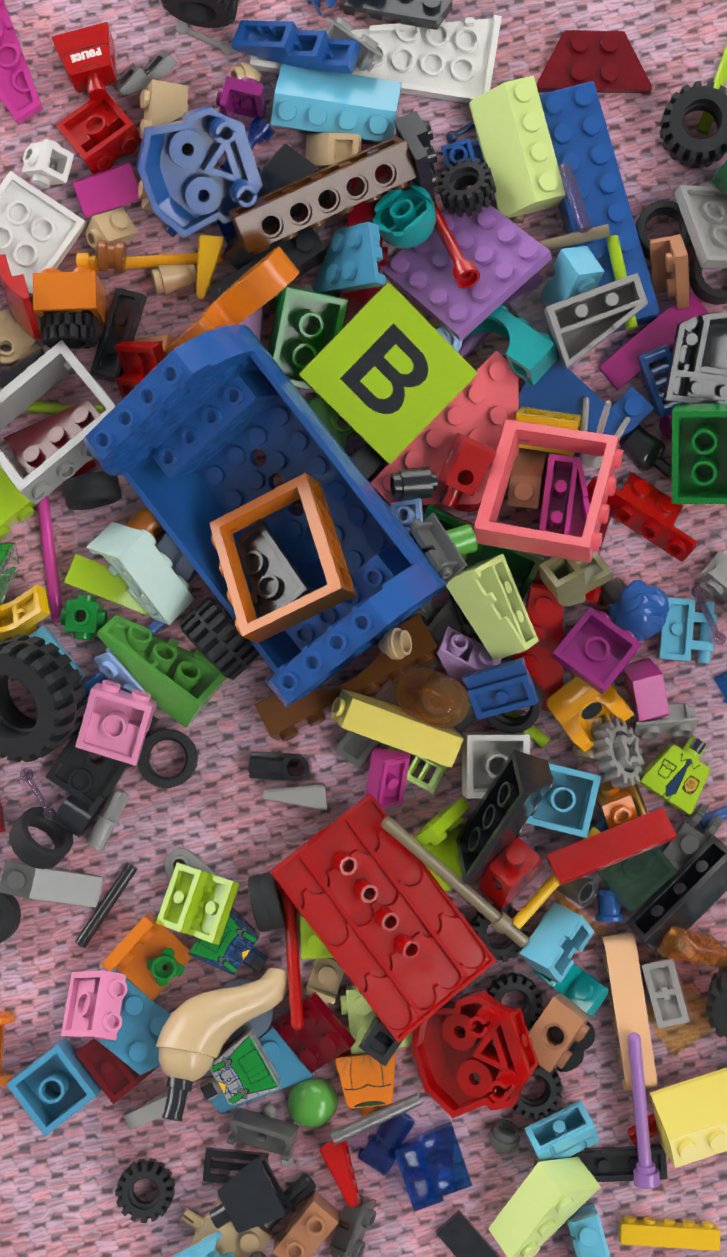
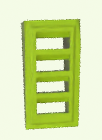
(435, 779)

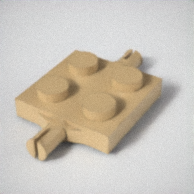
(241, 1244)

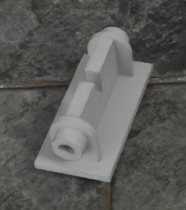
(342, 30)
(679, 722)

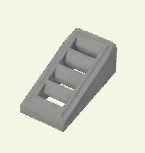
(304, 795)

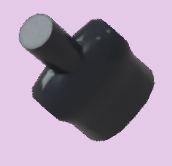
(646, 451)

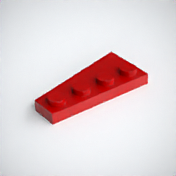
(547, 621)

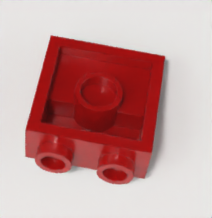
(99, 133)

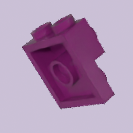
(596, 650)

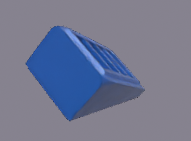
(655, 397)

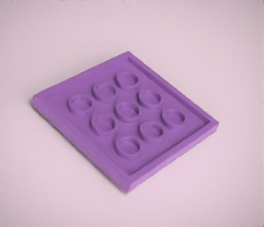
(496, 246)

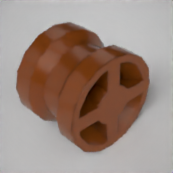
(111, 256)

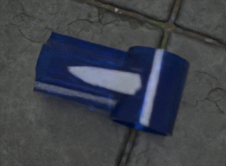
(379, 1150)

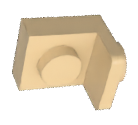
(325, 979)

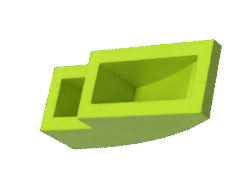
(97, 580)

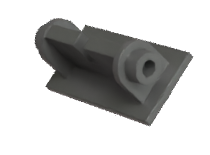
(437, 547)
(349, 1241)

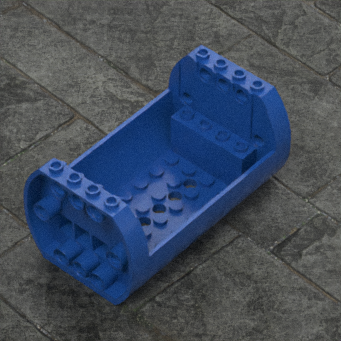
(190, 456)

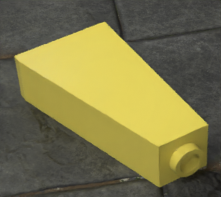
(395, 727)

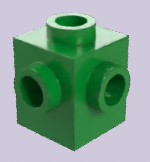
(95, 617)

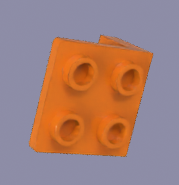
(142, 943)

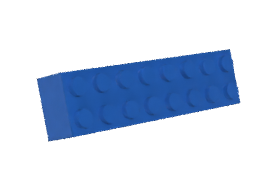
(583, 140)

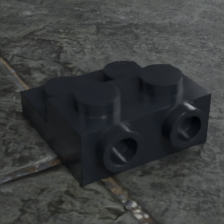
(418, 138)

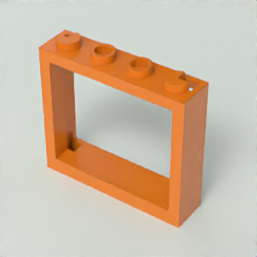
(327, 544)

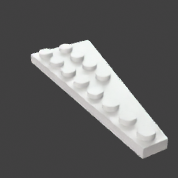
(431, 63)

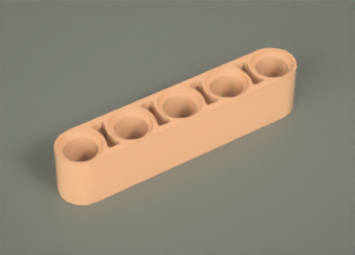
(629, 1004)

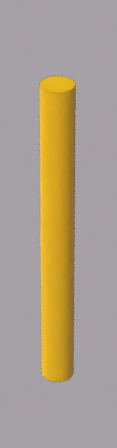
(540, 895)

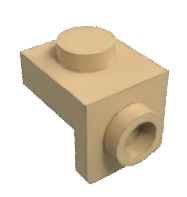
(110, 226)

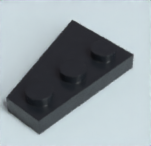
(409, 12)
(270, 570)

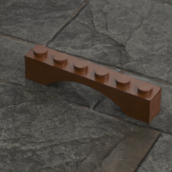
(311, 709)

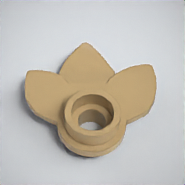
(14, 336)

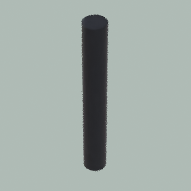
(106, 905)

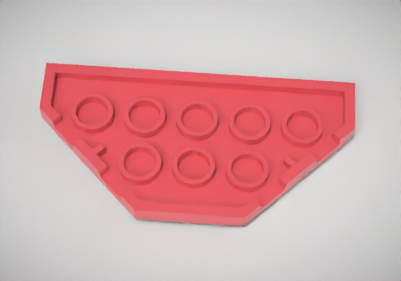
(476, 413)

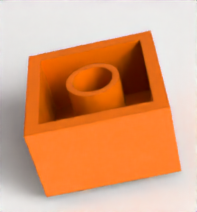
(70, 292)

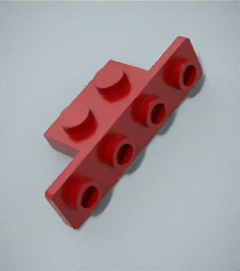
(649, 515)

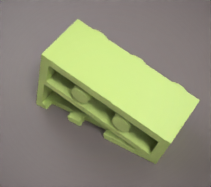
(494, 607)
(542, 1205)

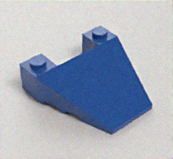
(565, 393)

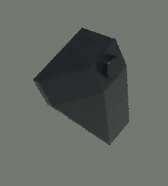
(281, 169)

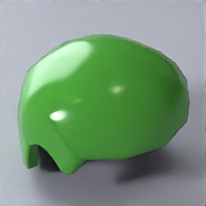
(312, 1102)

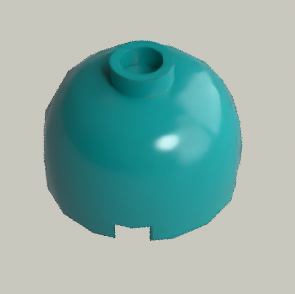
(405, 217)

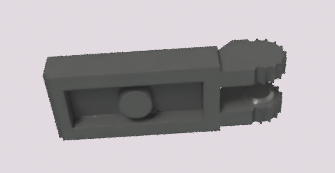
(689, 839)

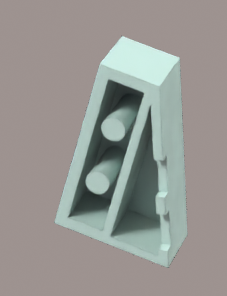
(144, 570)

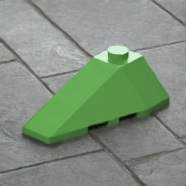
(172, 675)

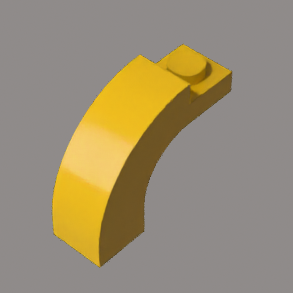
(23, 613)

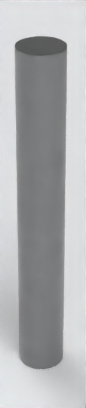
(375, 1118)

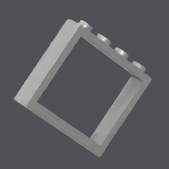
(23, 393)

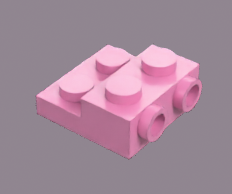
(116, 722)
(94, 1005)

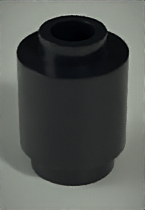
(413, 483)

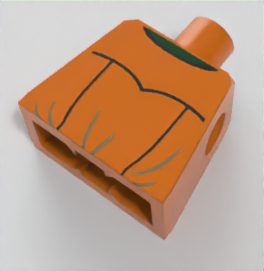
(366, 1081)

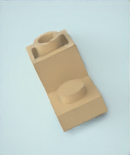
(330, 148)

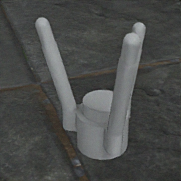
(593, 460)

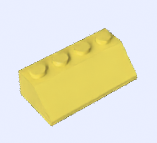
(692, 1117)

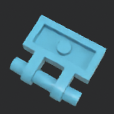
(677, 633)

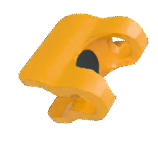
(579, 705)

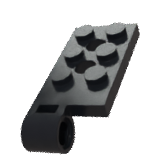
(86, 782)

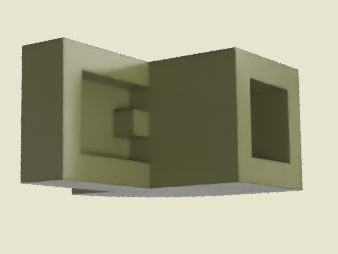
(572, 579)

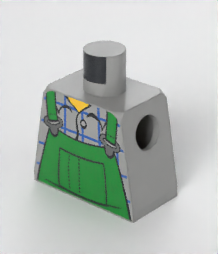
(241, 1071)

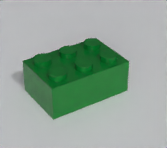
(302, 328)
(699, 454)

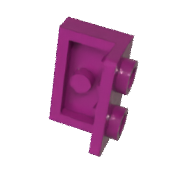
(241, 97)

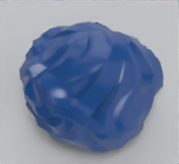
(640, 609)

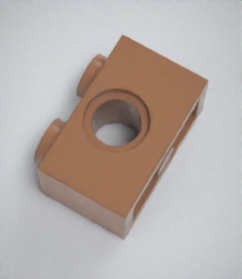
(570, 1019)
(307, 1228)

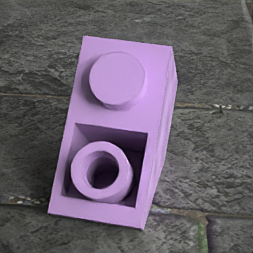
(463, 655)

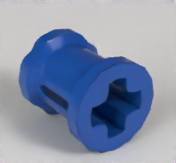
(608, 906)

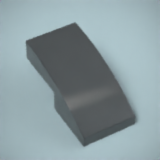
(137, 79)

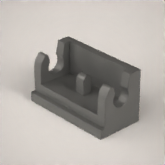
(263, 1132)

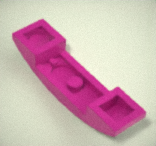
(624, 363)

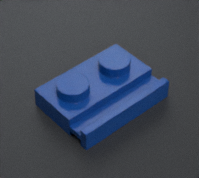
(500, 689)

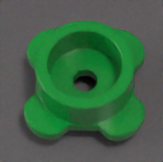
(174, 968)

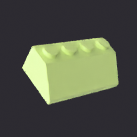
(517, 148)

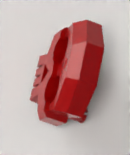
(450, 1058)

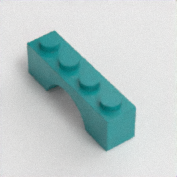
(528, 351)

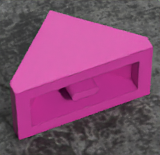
(646, 690)

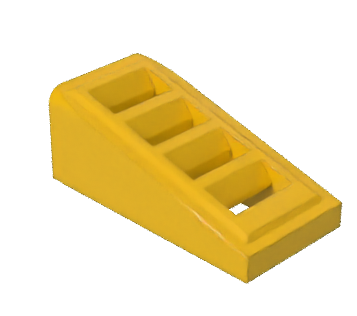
(208, 255)

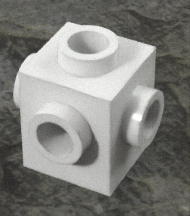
(47, 163)

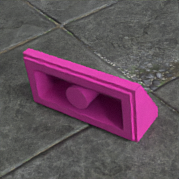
(107, 190)
(388, 776)

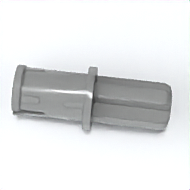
(107, 819)

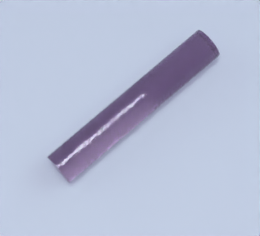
(575, 198)

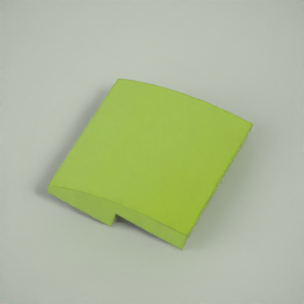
(197, 903)

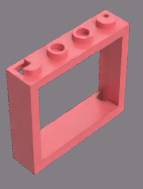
(538, 541)

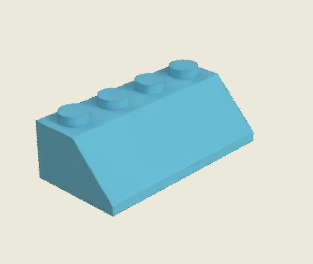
(335, 103)

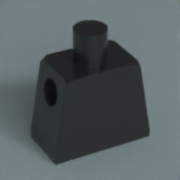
(250, 1198)

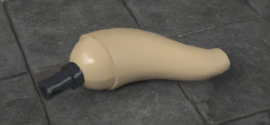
(203, 1025)

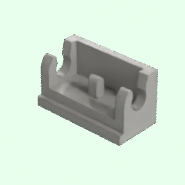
(666, 992)

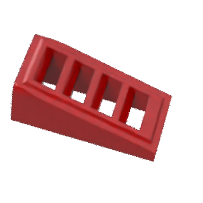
(340, 1165)

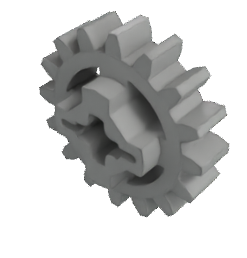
(618, 753)

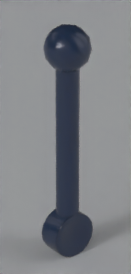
(452, 136)

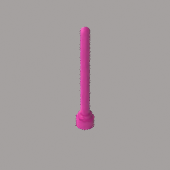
(50, 559)

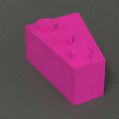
(564, 497)

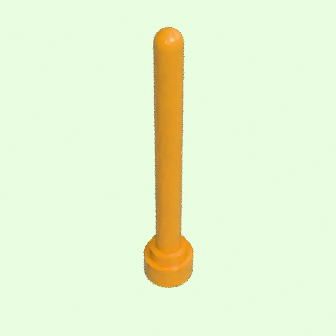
(148, 261)

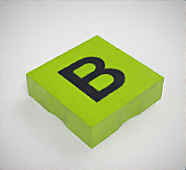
(388, 373)

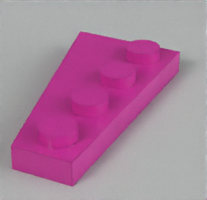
(16, 82)

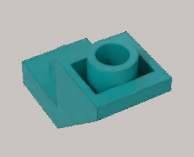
(579, 988)

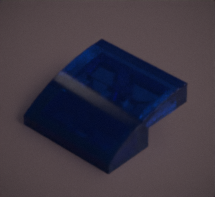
(432, 1166)

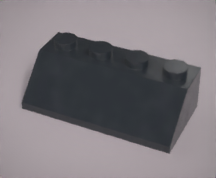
(502, 812)

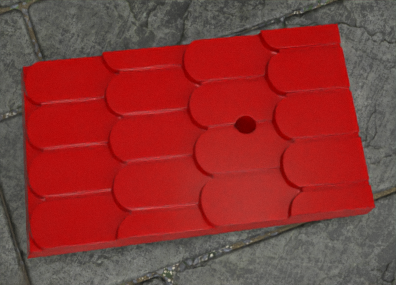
(397, 939)

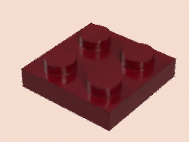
(321, 1036)

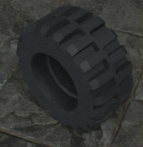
(56, 695)

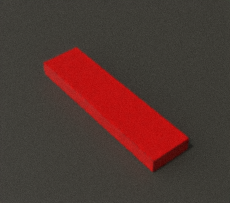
(611, 846)

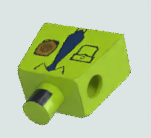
(678, 774)

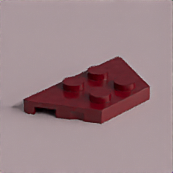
(595, 57)

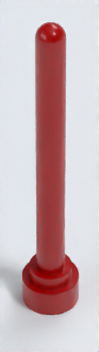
(464, 271)
(293, 962)

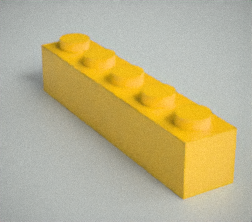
(669, 1233)

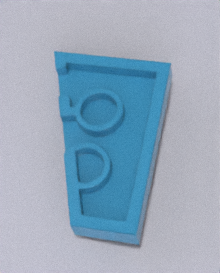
(283, 1059)

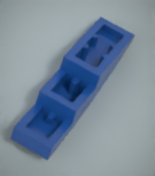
(297, 48)

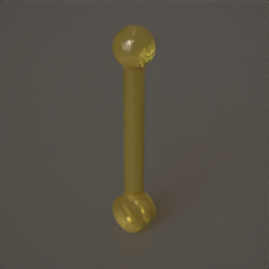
(601, 930)

